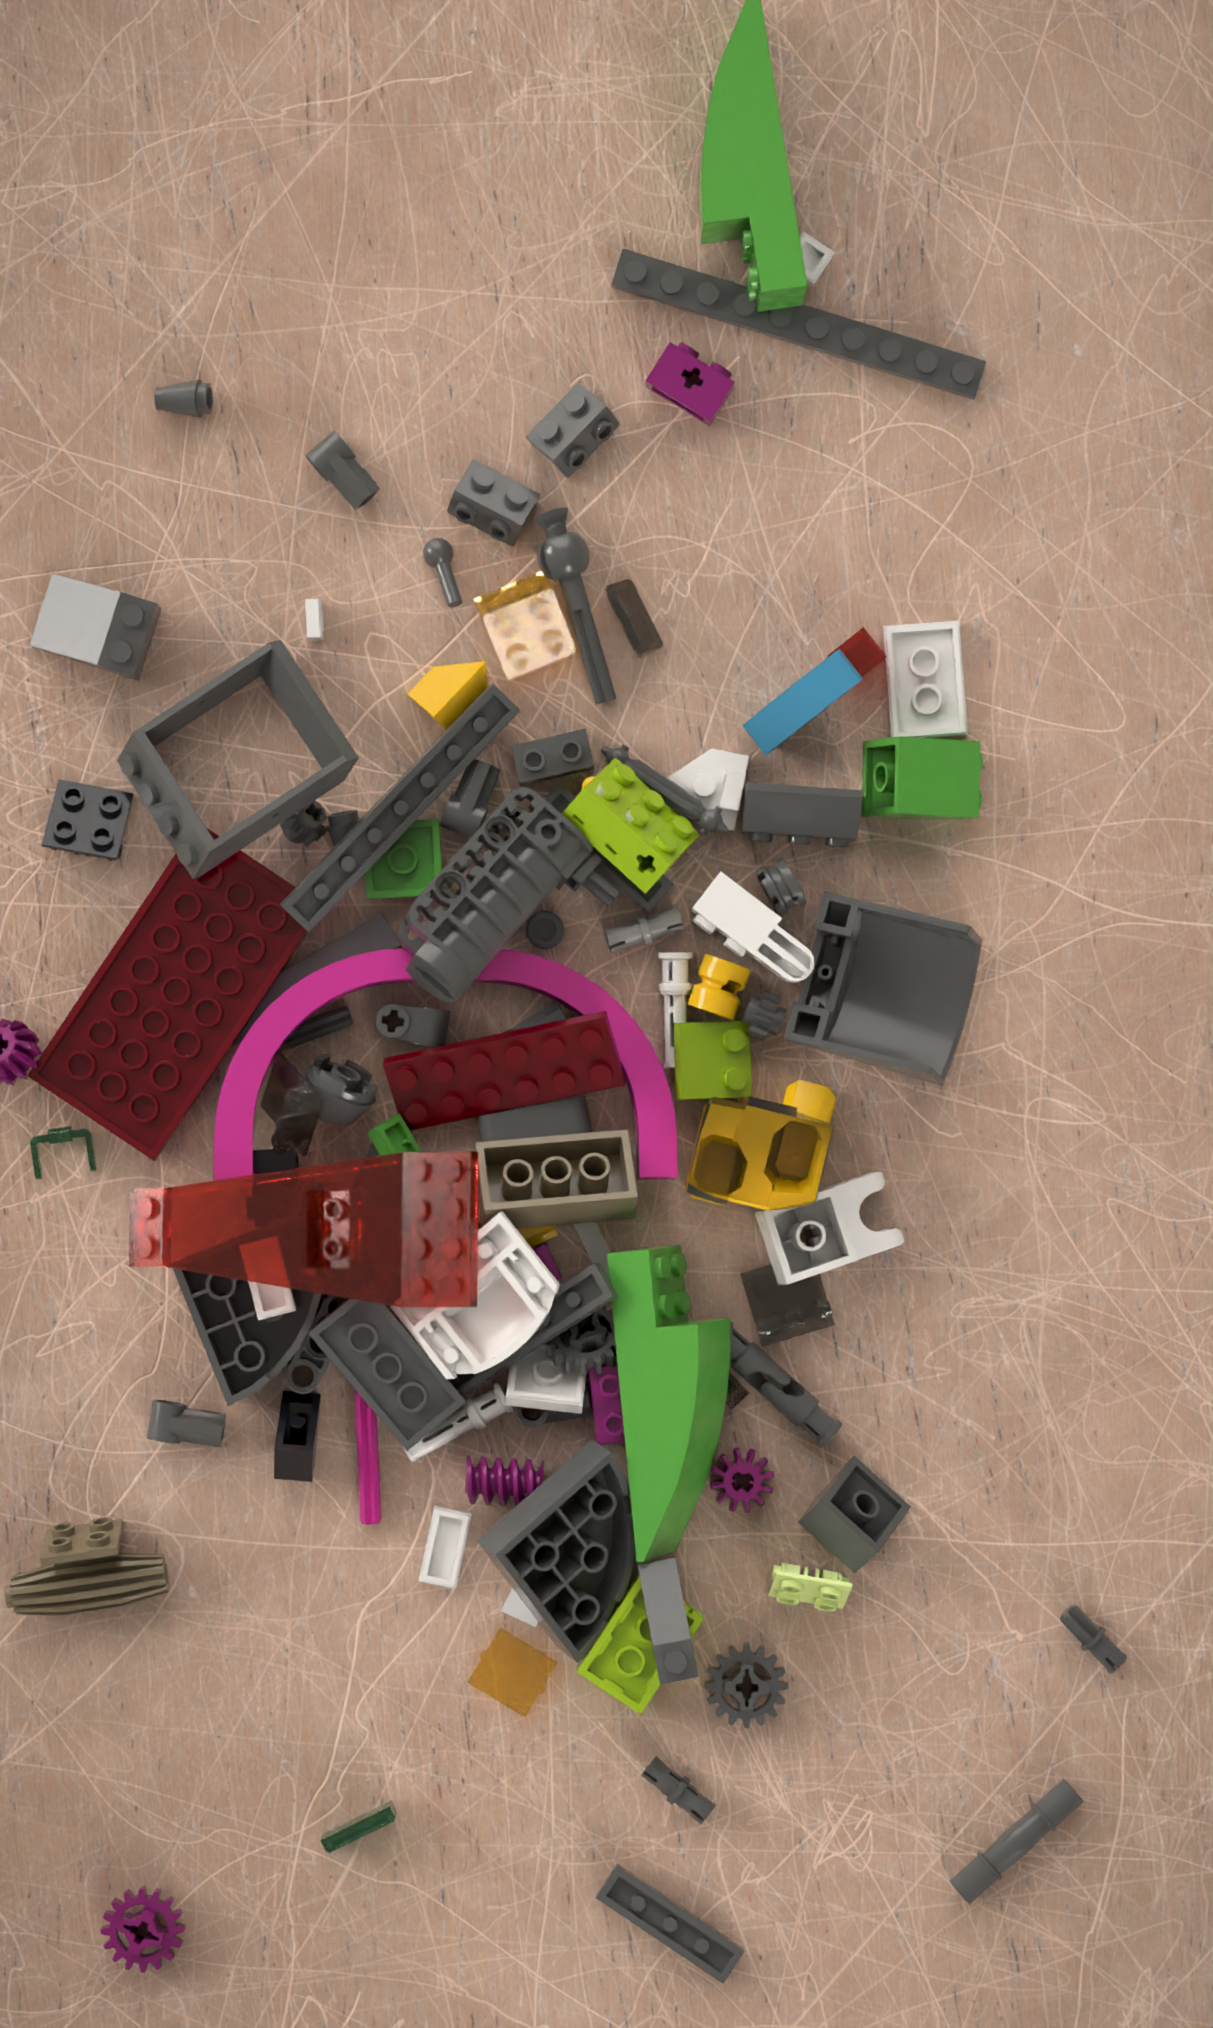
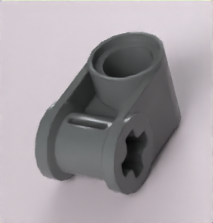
(421, 1024)

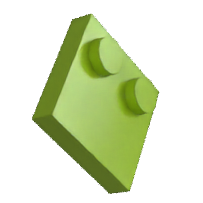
(712, 1060)

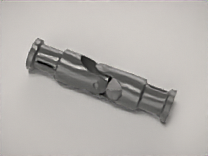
(796, 1404)

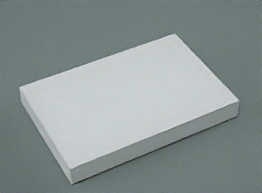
(925, 680)

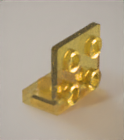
(525, 625)

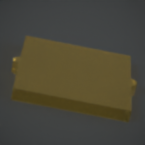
(512, 1672)

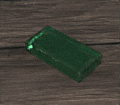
(359, 1827)

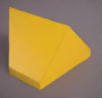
(450, 690)

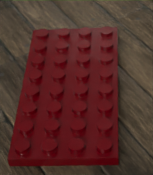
(172, 999)

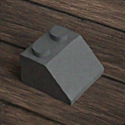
(854, 1515)

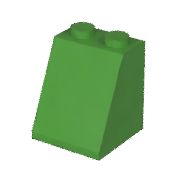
(921, 778)

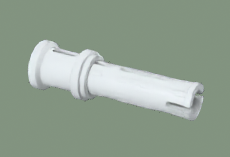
(675, 988)
(478, 1415)

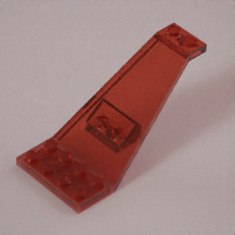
(399, 1229)

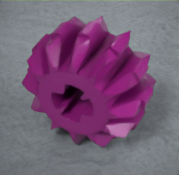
(17, 1050)
(740, 1493)

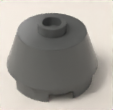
(342, 1088)

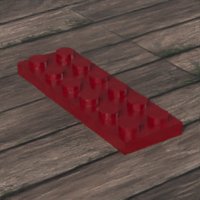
(505, 1071)

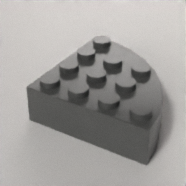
(239, 1346)
(570, 1548)

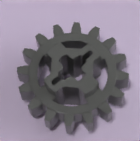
(586, 1344)
(728, 1685)

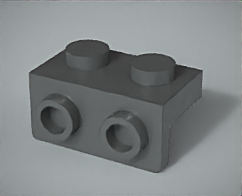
(573, 429)
(492, 502)

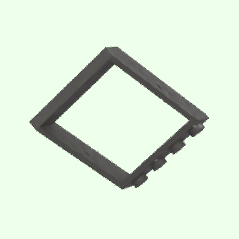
(168, 802)

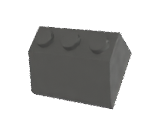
(801, 813)

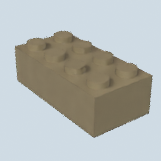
(557, 1179)

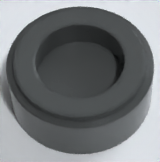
(545, 930)

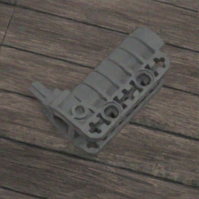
(501, 895)

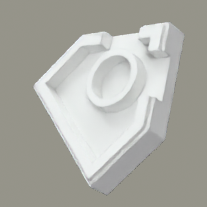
(716, 780)

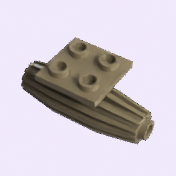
(86, 1573)

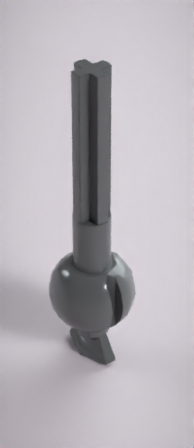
(564, 558)

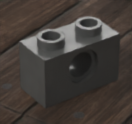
(552, 757)

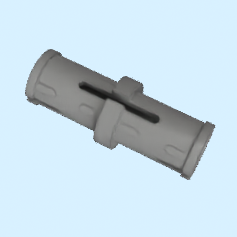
(644, 929)

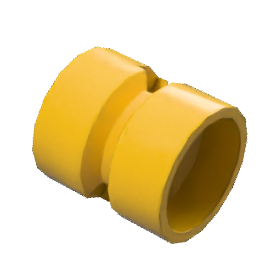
(719, 987)

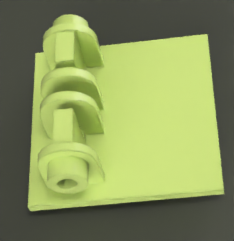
(825, 1592)

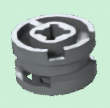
(780, 887)

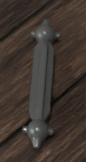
(672, 794)

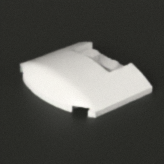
(511, 1305)

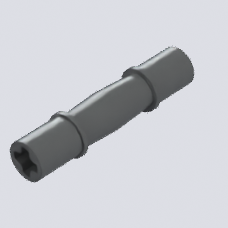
(1016, 1841)

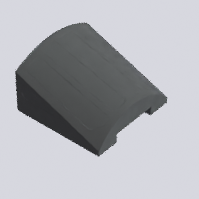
(886, 987)

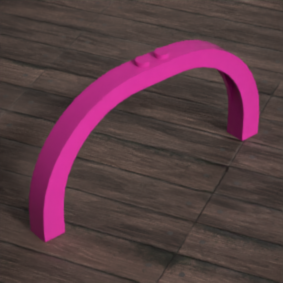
(642, 1069)

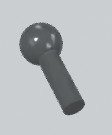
(438, 555)

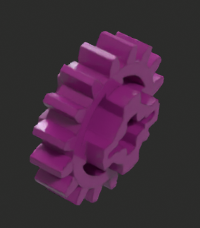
(129, 1922)

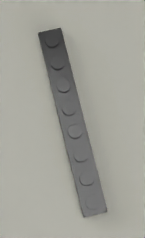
(399, 807)

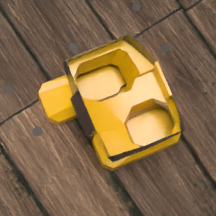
(763, 1150)

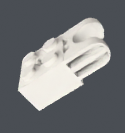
(752, 930)
(835, 1227)

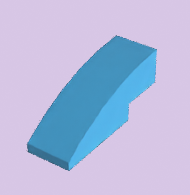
(802, 702)

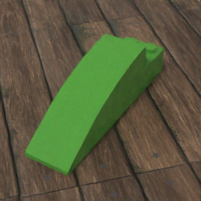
(746, 170)
(669, 1390)

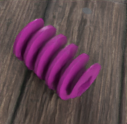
(501, 1481)

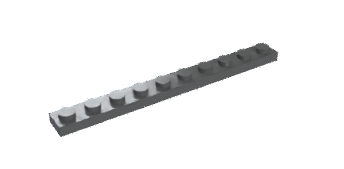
(799, 325)

